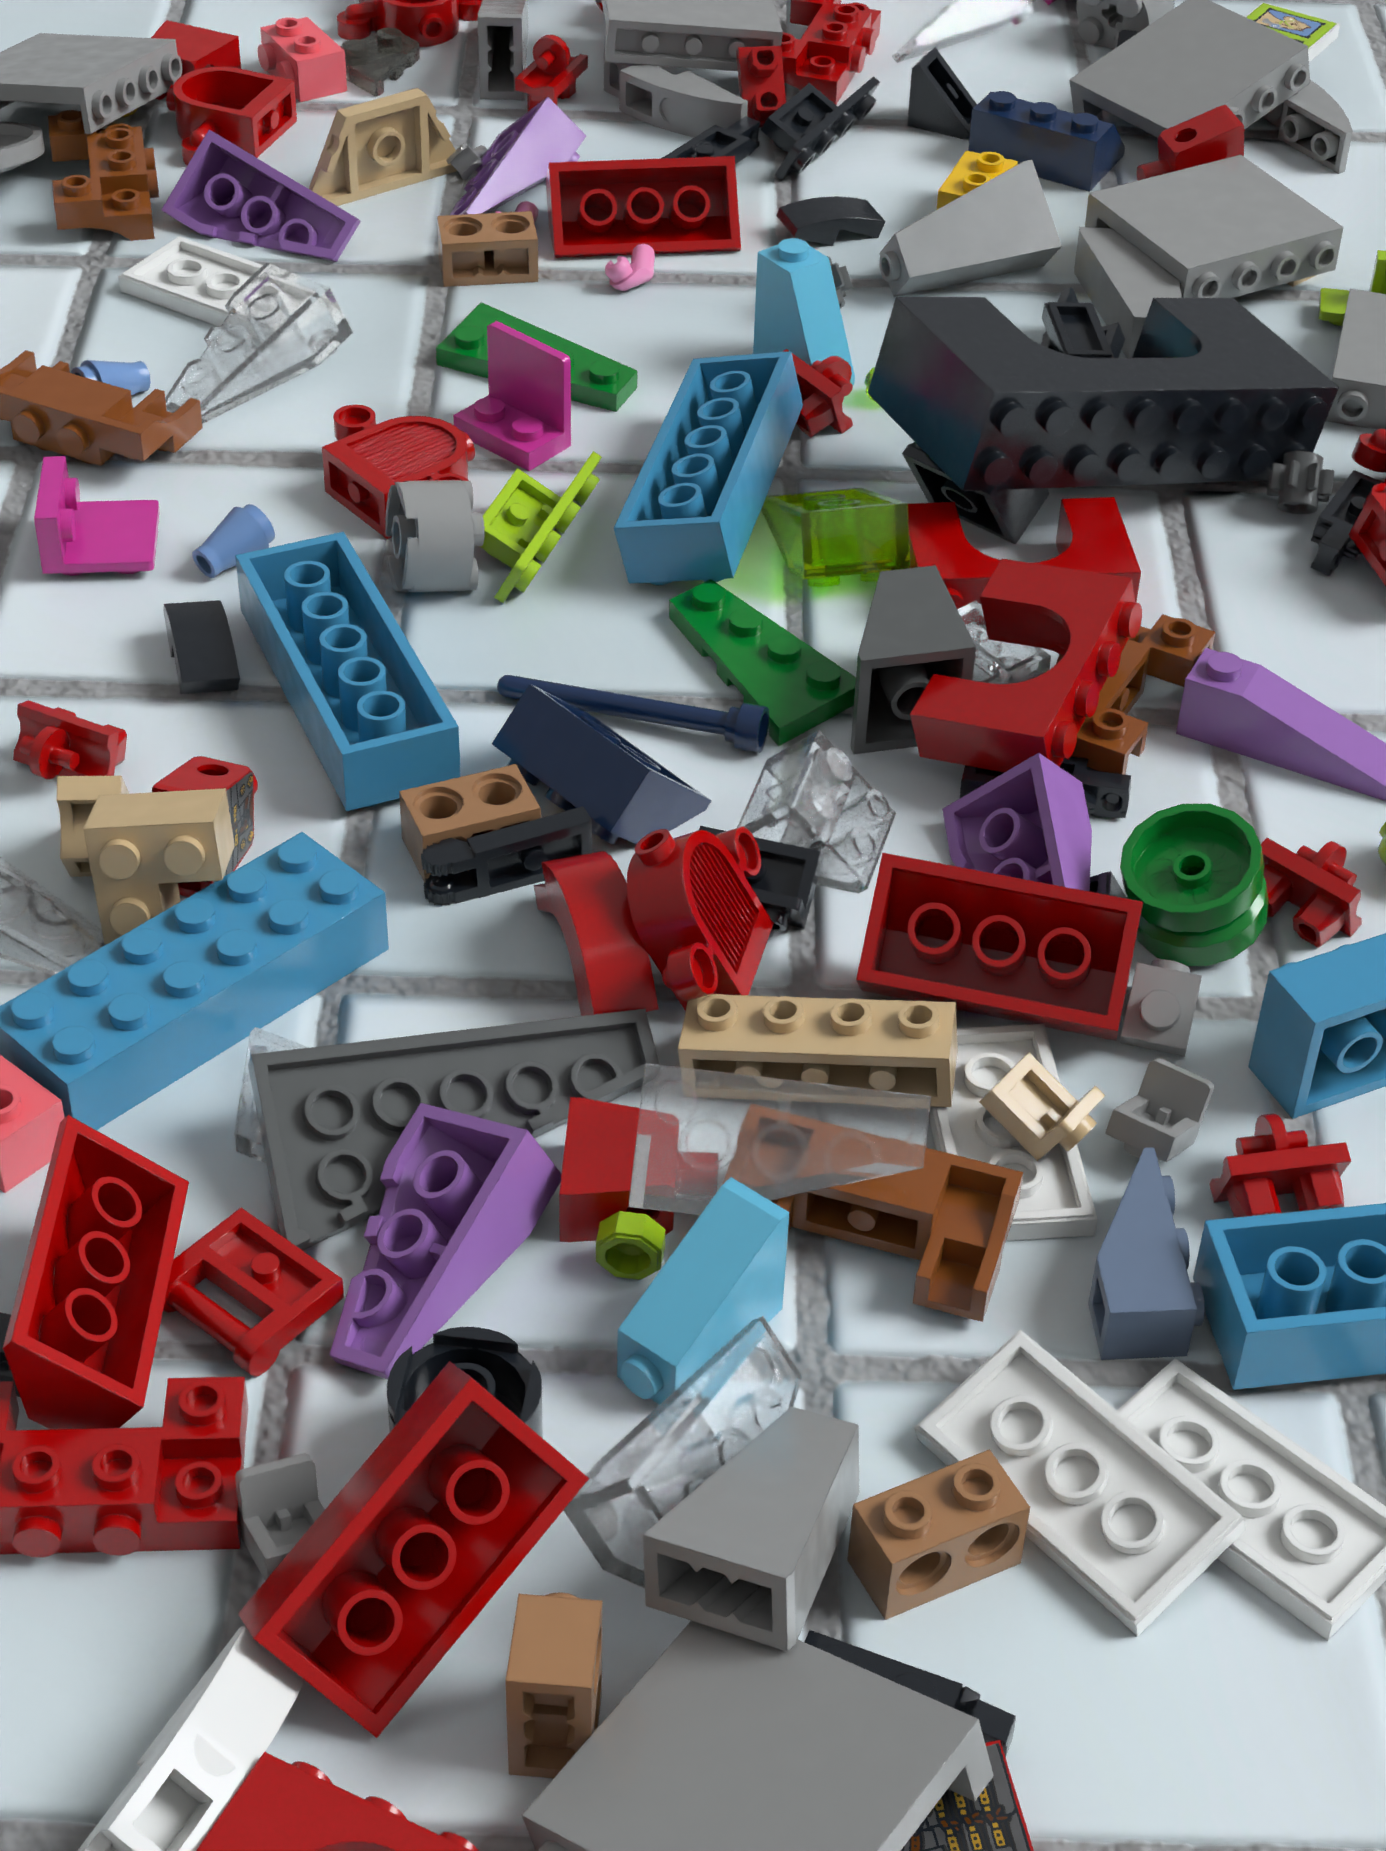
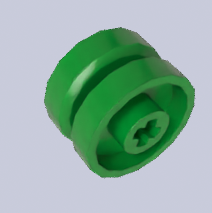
(1197, 883)

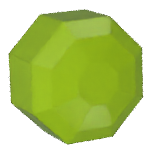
(630, 1245)

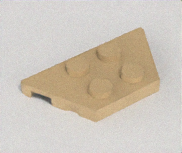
(382, 148)

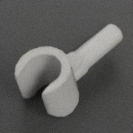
(466, 159)

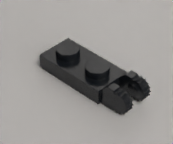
(503, 857)

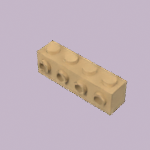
(826, 1041)

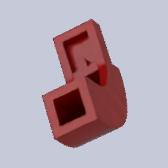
(603, 945)

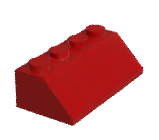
(653, 202)
(999, 945)
(93, 1282)
(411, 1549)

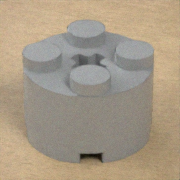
(1104, 19)
(433, 536)

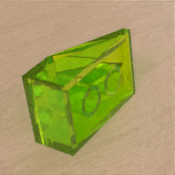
(839, 534)

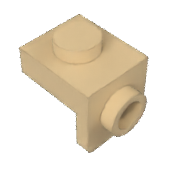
(1040, 1108)

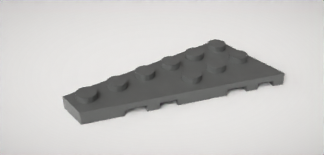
(341, 1107)

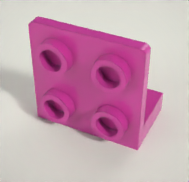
(527, 401)
(91, 534)

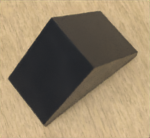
(938, 98)

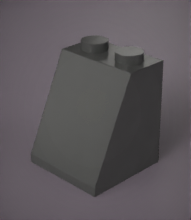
(906, 640)

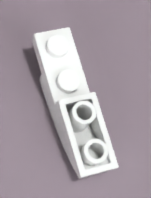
(201, 1753)

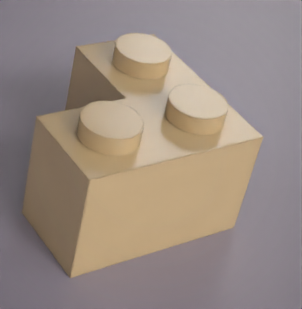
(150, 844)

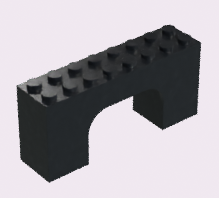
(1194, 404)

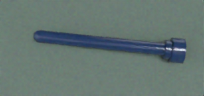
(743, 726)

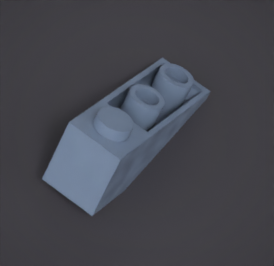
(1140, 1277)

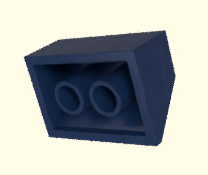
(1061, 144)
(595, 769)

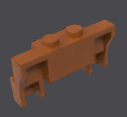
(119, 180)
(89, 416)
(1162, 652)
(944, 1214)

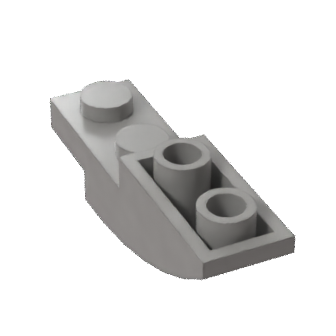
(670, 101)
(1314, 126)

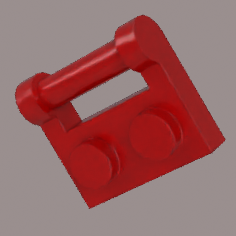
(264, 1276)

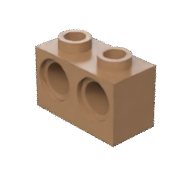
(487, 248)
(464, 808)
(937, 1534)
(552, 1681)

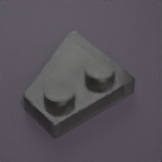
(379, 57)

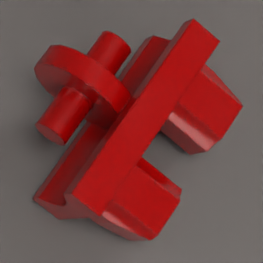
(551, 73)
(761, 80)
(823, 393)
(65, 745)
(1316, 886)
(1280, 1164)

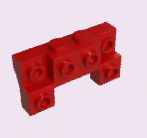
(831, 46)
(127, 1485)

